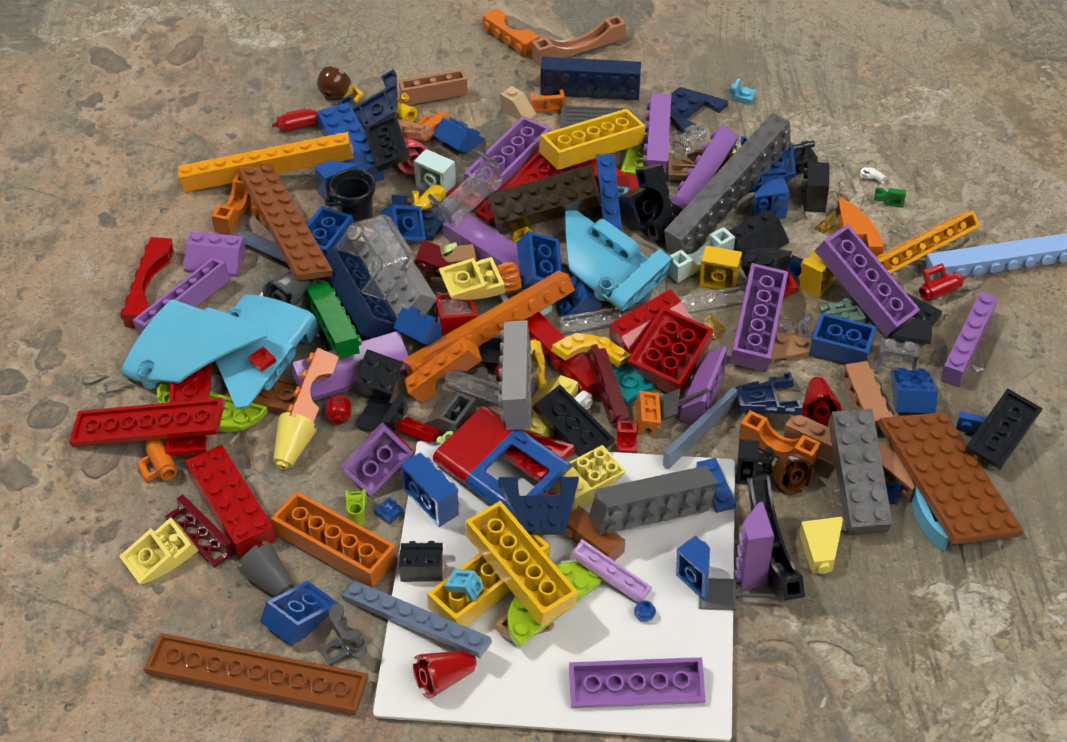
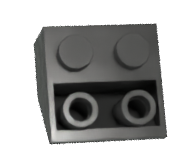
(451, 412)

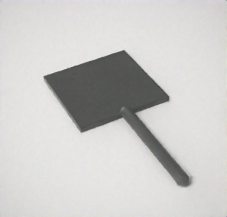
(670, 401)
(723, 595)

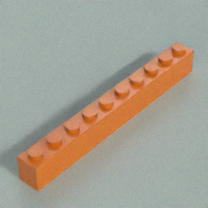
(492, 322)

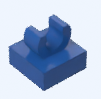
(388, 510)

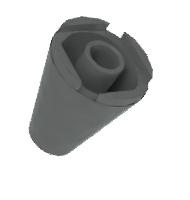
(286, 289)
(266, 569)

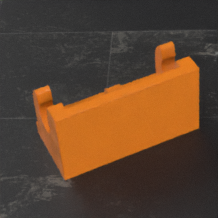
(547, 103)
(647, 412)

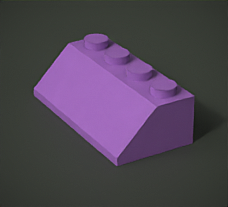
(708, 375)
(754, 550)

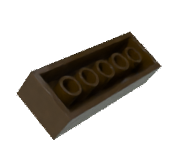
(544, 199)

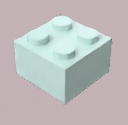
(434, 170)

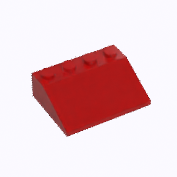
(630, 328)
(670, 349)

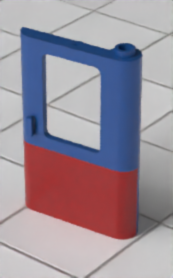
(481, 443)

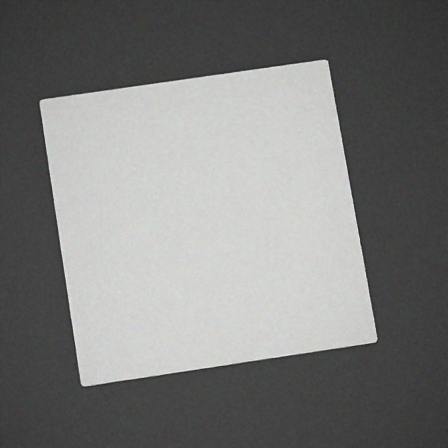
(533, 683)

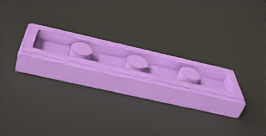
(610, 571)

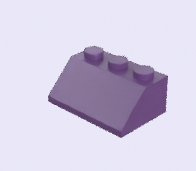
(204, 246)
(376, 459)

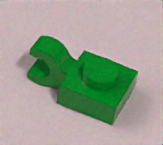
(893, 197)

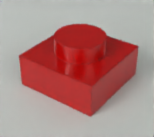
(262, 359)

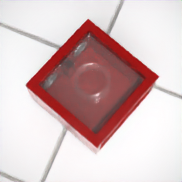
(453, 312)

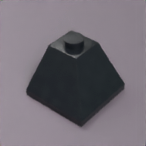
(915, 330)

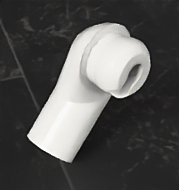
(871, 173)

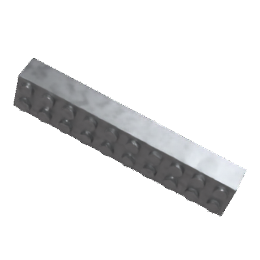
(728, 186)

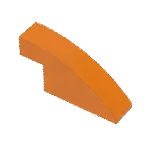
(860, 223)

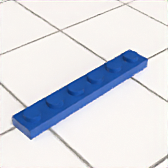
(608, 189)

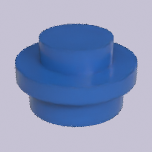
(644, 611)

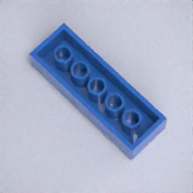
(341, 120)

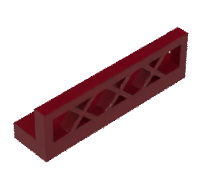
(607, 384)
(204, 526)

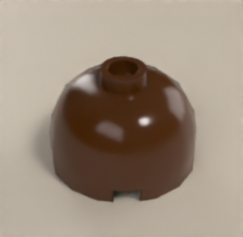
(333, 83)
(792, 473)

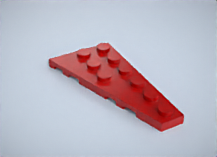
(535, 169)
(529, 465)

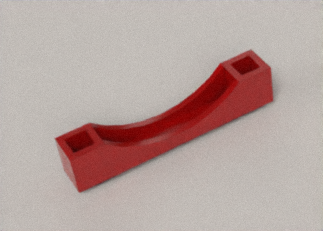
(156, 256)

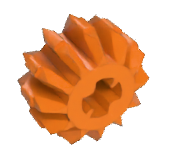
(510, 277)

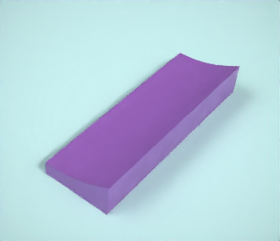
(485, 240)
(347, 368)
(636, 682)

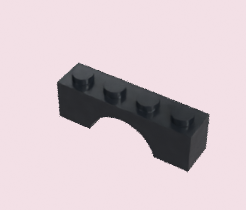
(653, 179)

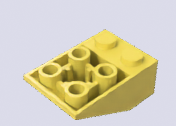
(595, 471)

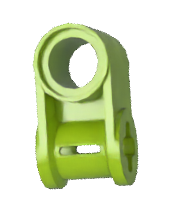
(356, 506)

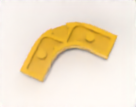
(581, 343)

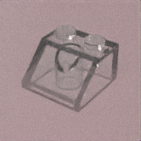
(897, 354)

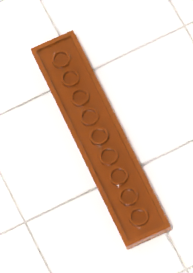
(285, 222)
(257, 673)

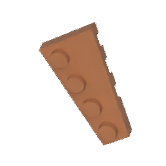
(414, 130)

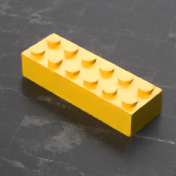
(591, 138)
(521, 563)
(457, 605)

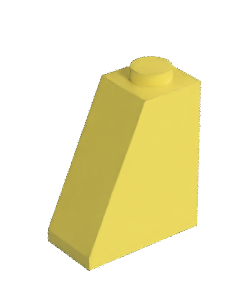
(821, 542)

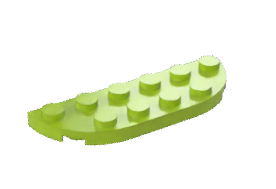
(232, 418)
(523, 626)

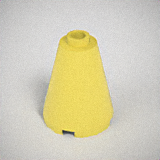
(291, 439)

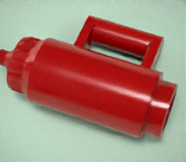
(296, 119)
(941, 286)

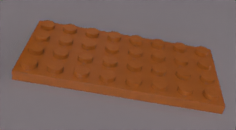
(950, 478)

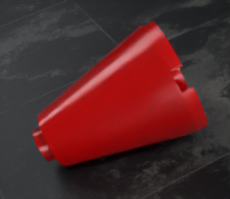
(819, 401)
(442, 670)

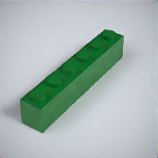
(333, 320)

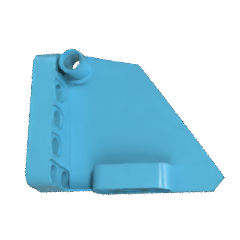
(611, 261)
(285, 329)
(184, 341)

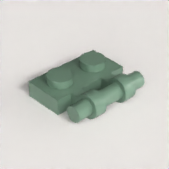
(845, 308)

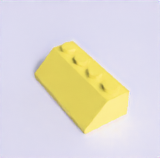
(538, 425)

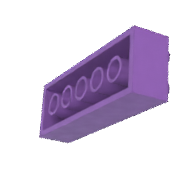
(514, 148)
(866, 280)
(758, 317)

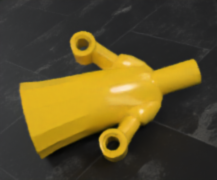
(404, 111)
(435, 190)
(538, 360)

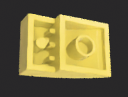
(472, 279)
(158, 552)

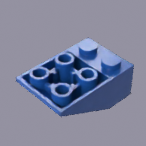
(913, 391)

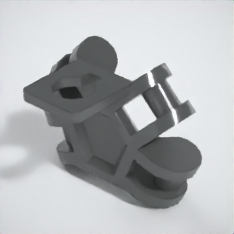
(348, 639)

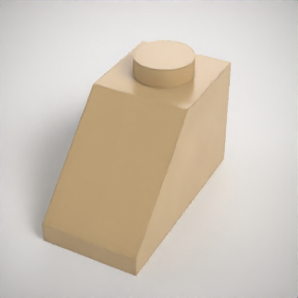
(516, 103)

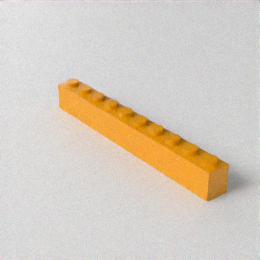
(283, 158)

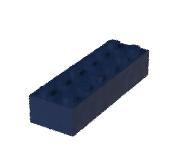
(590, 78)
(349, 276)

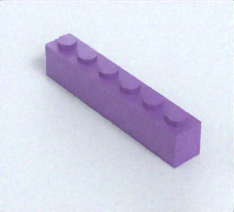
(658, 130)
(705, 167)
(191, 290)
(969, 339)

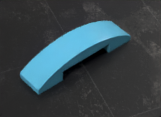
(925, 520)

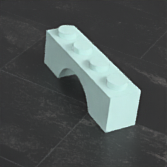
(688, 264)

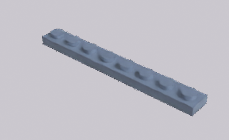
(417, 619)

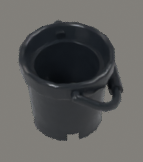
(352, 193)

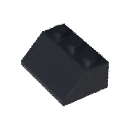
(759, 231)

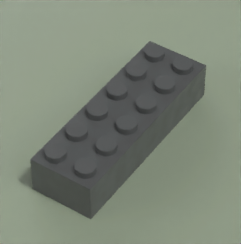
(652, 500)

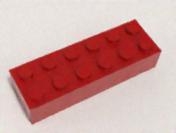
(230, 500)

